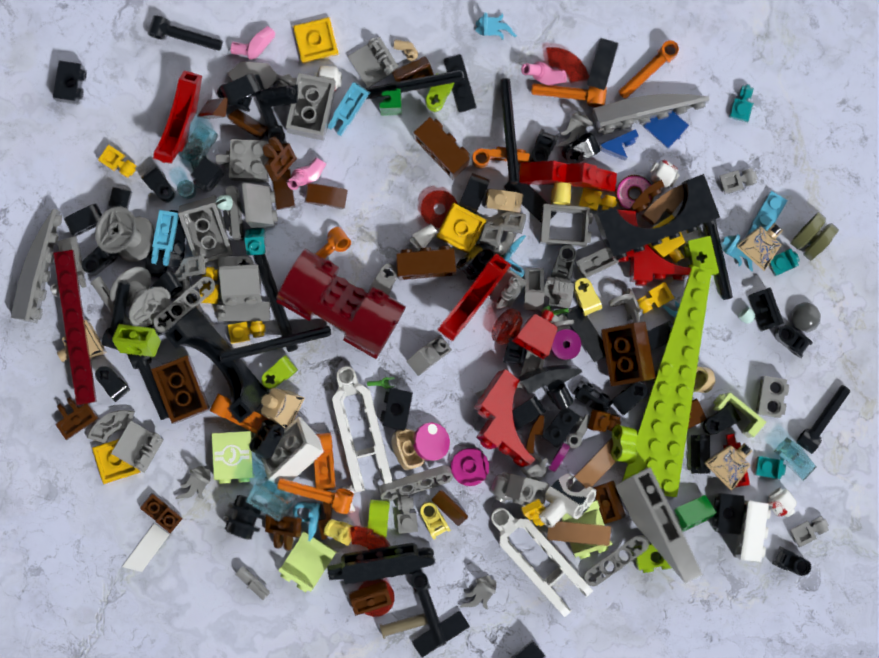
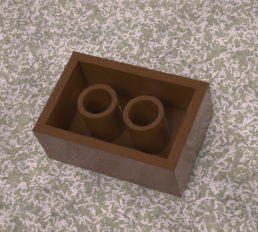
(442, 147)
(426, 263)
(628, 353)
(180, 389)

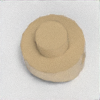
(704, 380)

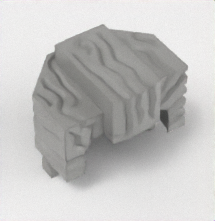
(559, 292)

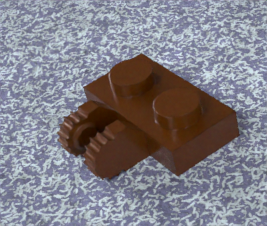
(280, 158)
(77, 420)
(283, 530)

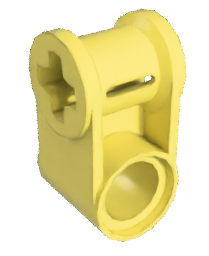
(561, 194)
(587, 300)
(434, 521)
(338, 531)

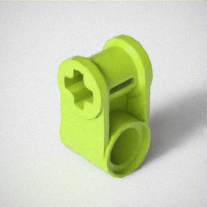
(438, 92)
(282, 370)

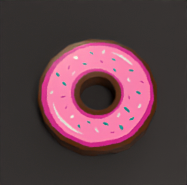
(625, 185)

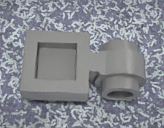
(733, 181)
(582, 425)
(407, 521)
(804, 532)

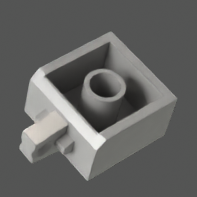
(245, 161)

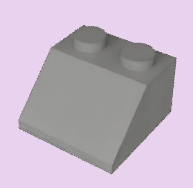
(240, 284)

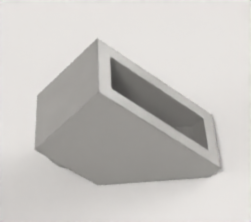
(534, 289)

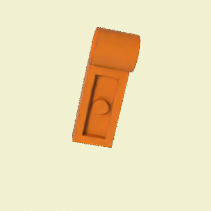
(498, 154)
(220, 407)
(325, 464)

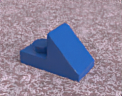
(615, 146)

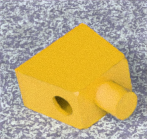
(669, 246)

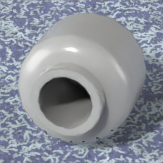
(500, 486)

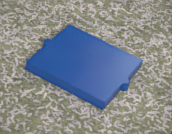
(667, 129)

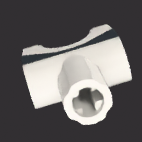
(566, 501)

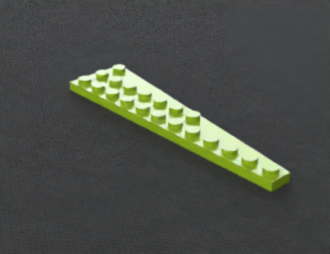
(668, 409)

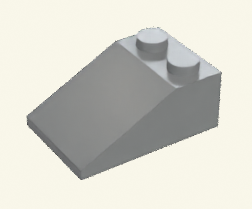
(313, 109)
(259, 206)
(205, 229)

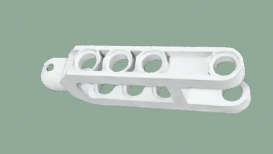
(349, 386)
(507, 525)

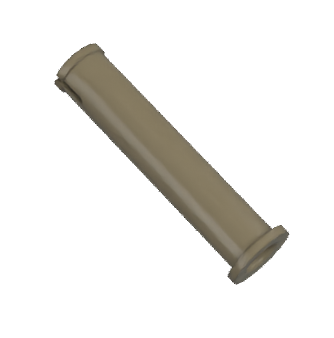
(403, 625)

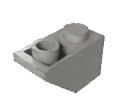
(429, 355)

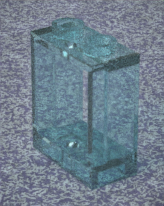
(278, 501)

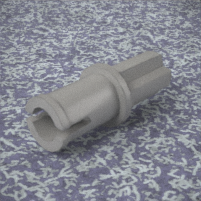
(253, 583)

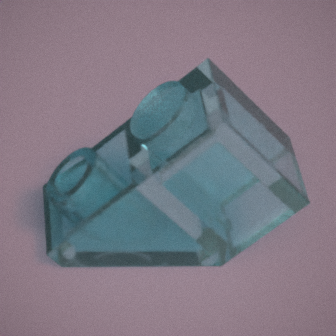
(199, 144)

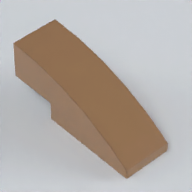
(667, 203)
(596, 466)
(580, 533)

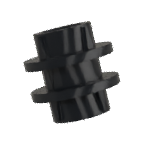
(243, 518)

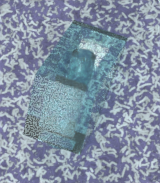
(795, 458)

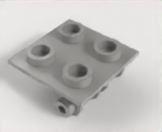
(373, 62)
(508, 289)
(137, 446)

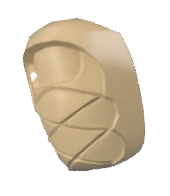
(403, 448)

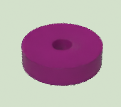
(573, 348)
(558, 458)

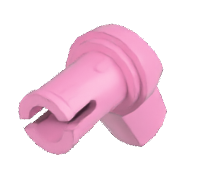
(256, 45)
(544, 73)
(306, 174)

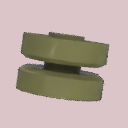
(812, 234)

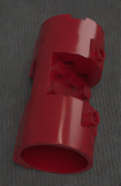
(317, 290)

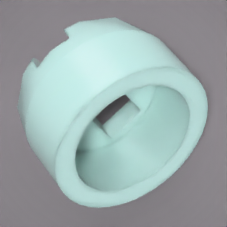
(224, 202)
(747, 315)

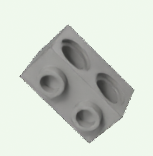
(766, 395)
(526, 490)

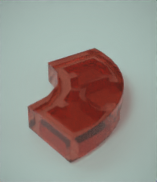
(569, 62)
(367, 538)

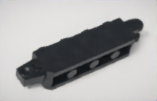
(381, 563)

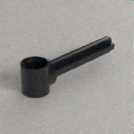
(161, 28)
(269, 116)
(118, 314)
(142, 363)
(810, 438)
(429, 609)

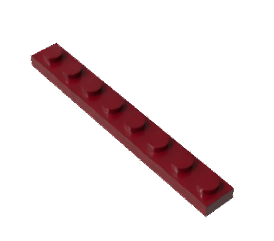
(75, 327)

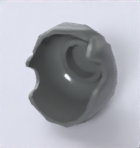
(806, 317)

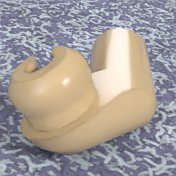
(408, 48)

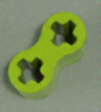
(624, 444)
(379, 516)

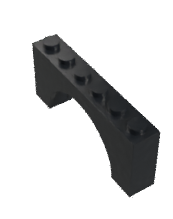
(696, 209)
(199, 334)

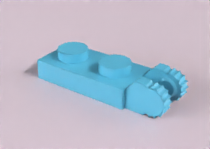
(349, 107)
(768, 212)
(164, 235)

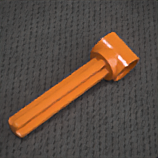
(649, 69)
(594, 96)
(336, 240)
(340, 500)

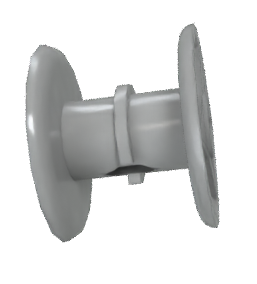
(124, 234)
(144, 302)

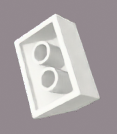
(293, 453)
(753, 531)

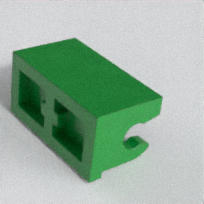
(391, 105)
(694, 513)

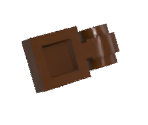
(603, 421)

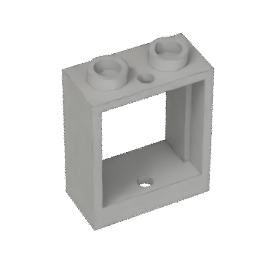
(545, 225)

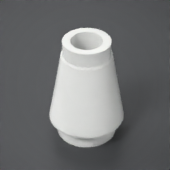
(423, 237)

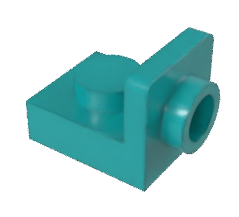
(255, 241)
(784, 262)
(770, 467)

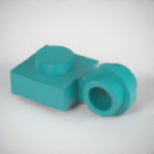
(742, 109)

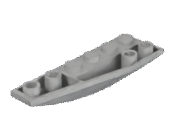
(642, 109)
(35, 272)
(657, 522)

